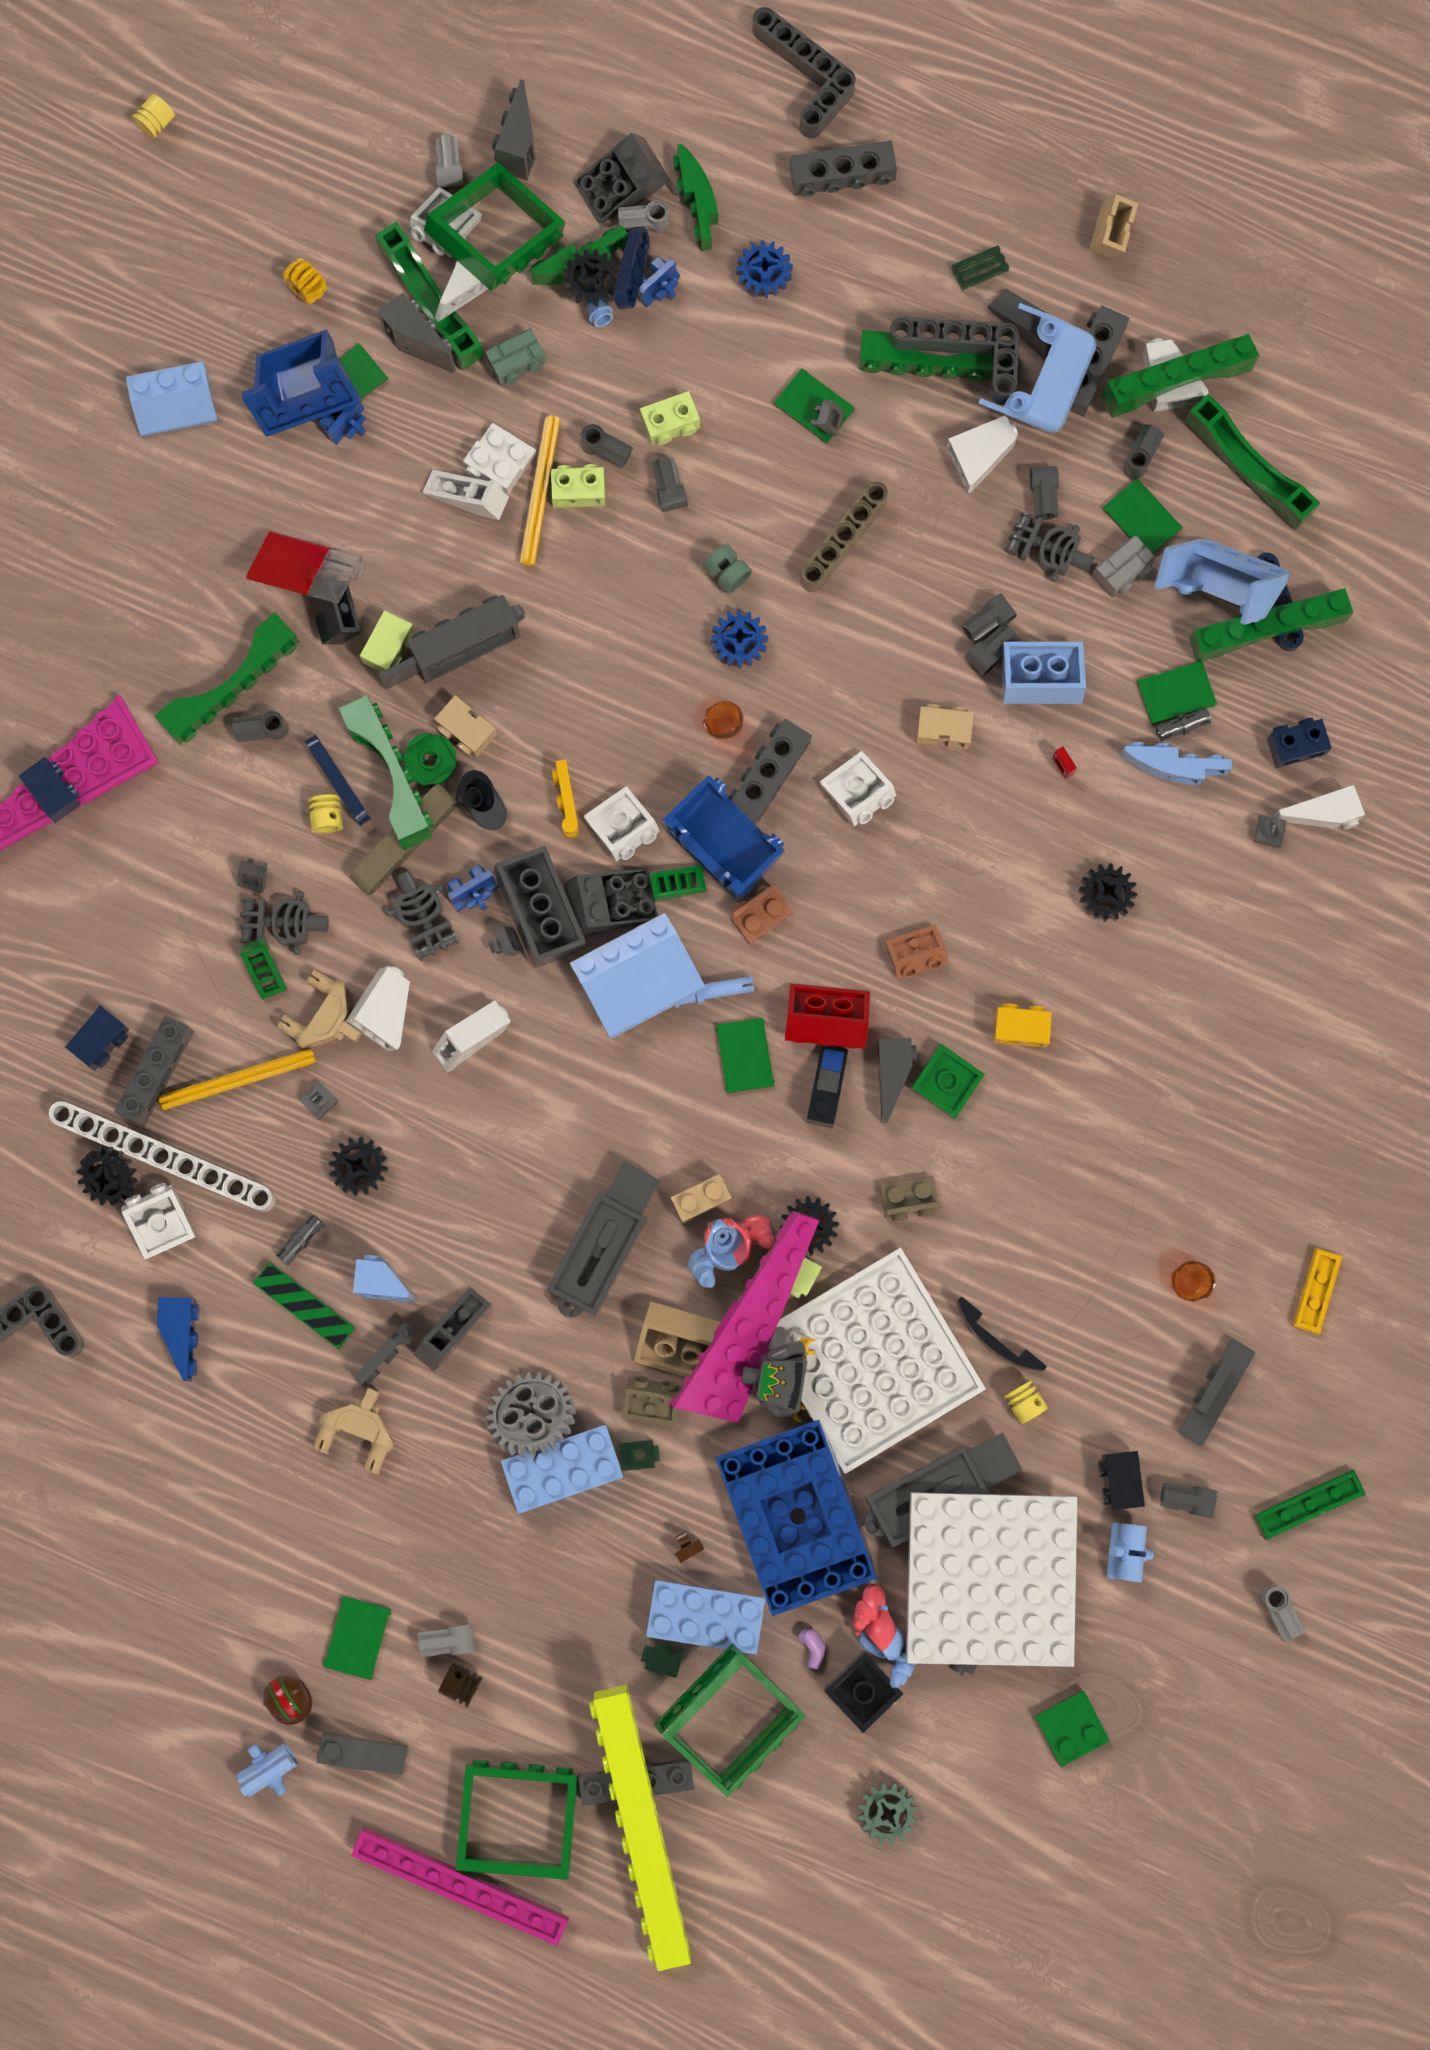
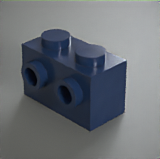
(1298, 742)
(50, 790)
(98, 1039)

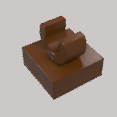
(688, 1549)

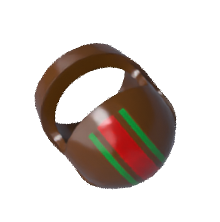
(287, 1699)

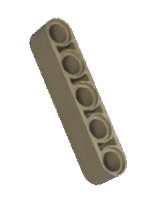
(849, 525)
(389, 854)

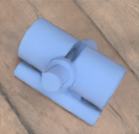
(1127, 1552)
(266, 1770)

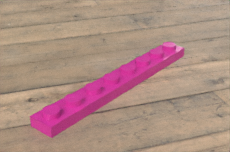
(460, 1886)

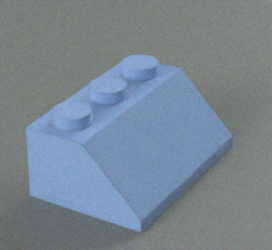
(172, 398)
(1043, 673)
(380, 1281)

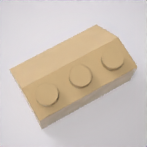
(673, 1339)

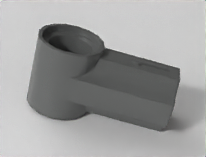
(607, 446)
(1143, 451)
(1044, 484)
(670, 490)
(992, 616)
(987, 654)
(257, 727)
(1195, 1500)

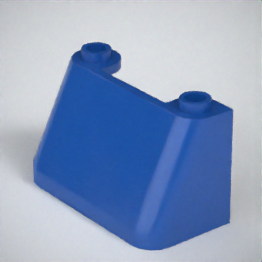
(723, 838)

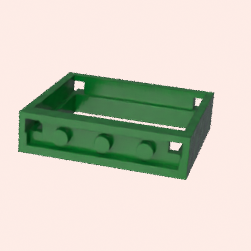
(495, 177)
(701, 1692)
(517, 1867)

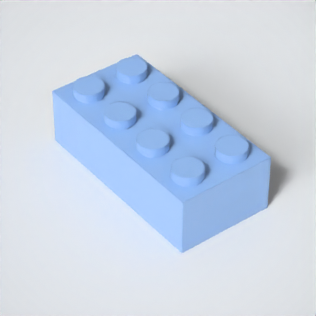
(572, 1468)
(705, 1616)

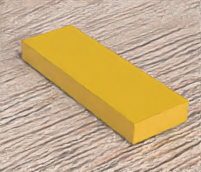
(1317, 1291)

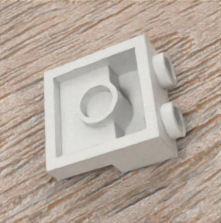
(462, 224)
(499, 458)
(859, 789)
(622, 824)
(157, 1220)

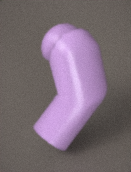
(815, 1645)

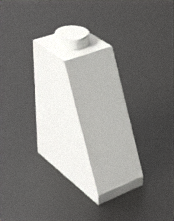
(1160, 351)
(981, 450)
(382, 1008)
(470, 1035)

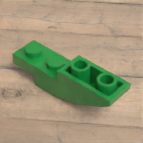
(697, 192)
(551, 270)

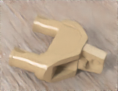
(329, 1020)
(362, 1421)

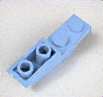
(1164, 763)

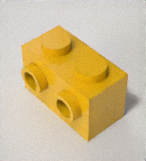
(1022, 1026)

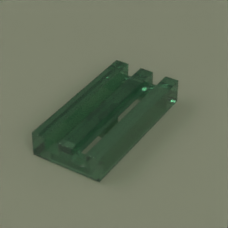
(999, 258)

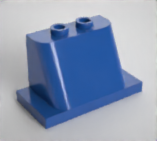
(299, 384)

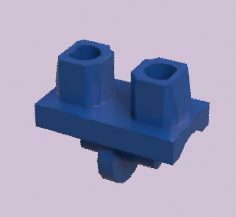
(660, 283)
(346, 424)
(474, 891)

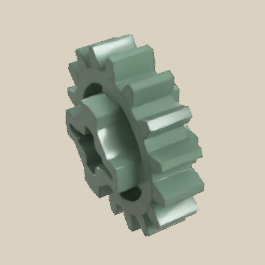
(899, 1806)

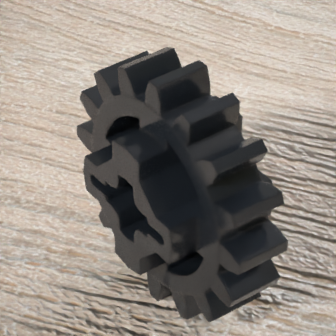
(593, 266)
(1100, 884)
(106, 1176)
(352, 1178)
(814, 1211)

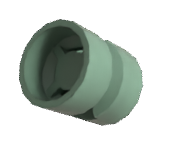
(734, 575)

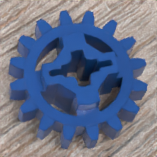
(753, 269)
(749, 639)

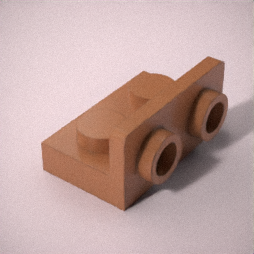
(760, 913)
(917, 952)

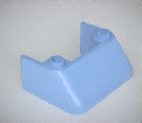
(1058, 379)
(1223, 573)

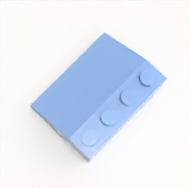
(637, 975)

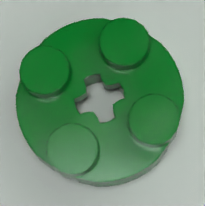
(434, 745)

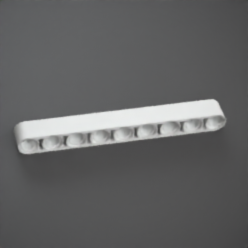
(149, 1153)

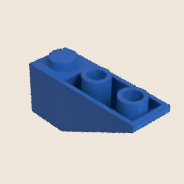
(176, 1324)

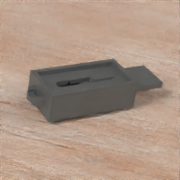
(458, 641)
(603, 1243)
(952, 1473)

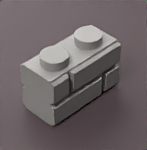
(1124, 566)

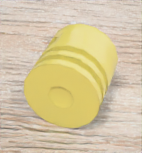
(153, 116)
(325, 814)
(1025, 1402)

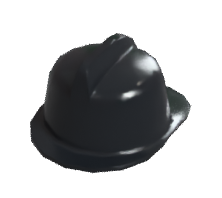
(480, 799)

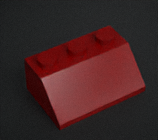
(827, 1016)

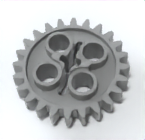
(519, 1434)

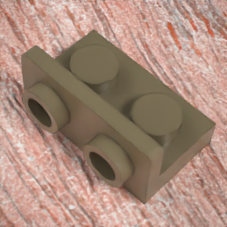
(909, 1197)
(650, 1401)

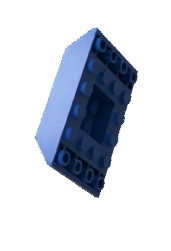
(794, 1559)

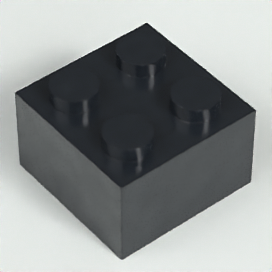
(862, 1691)

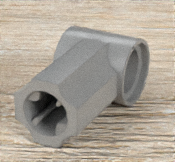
(449, 168)
(641, 216)
(1282, 1614)
(453, 1640)

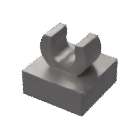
(829, 418)
(1270, 831)
(252, 876)
(506, 942)
(319, 1100)

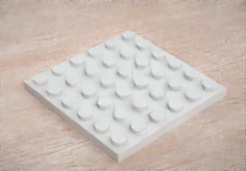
(878, 1360)
(991, 1579)

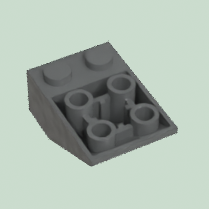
(515, 143)
(622, 178)
(414, 334)
(611, 900)

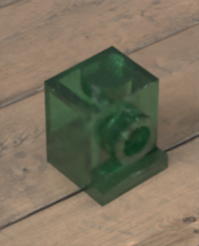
(628, 1459)
(662, 1659)

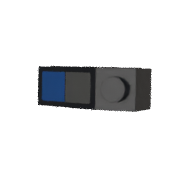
(827, 1086)

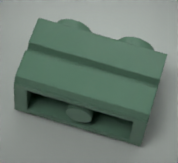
(515, 357)

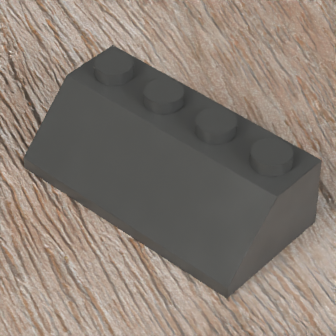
(539, 906)

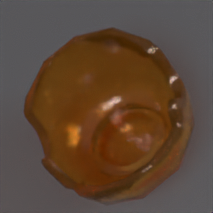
(723, 720)
(1193, 1280)

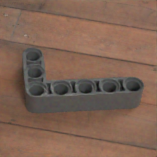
(809, 66)
(965, 344)
(41, 1315)

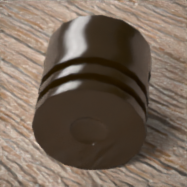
(460, 1684)

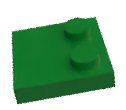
(947, 1081)
(1072, 1728)

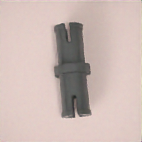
(1183, 724)
(299, 1239)

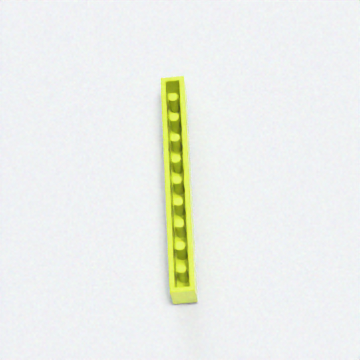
(641, 1827)

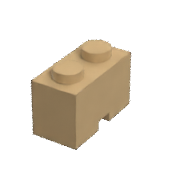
(1113, 226)
(459, 724)
(944, 726)
(701, 1199)

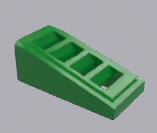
(676, 873)
(256, 947)

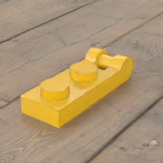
(565, 800)

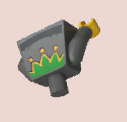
(781, 1378)

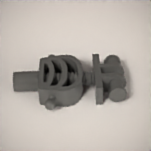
(1073, 557)
(413, 898)
(307, 923)

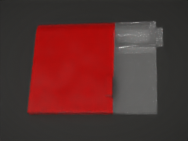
(305, 567)

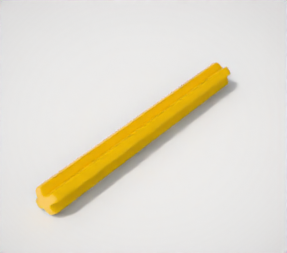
(540, 491)
(237, 1079)

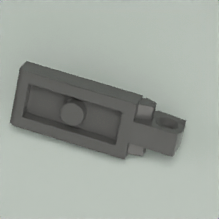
(386, 1353)

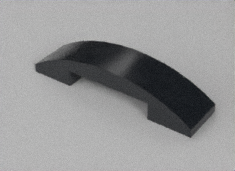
(971, 1315)

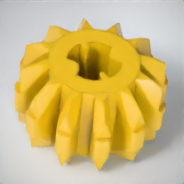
(305, 281)

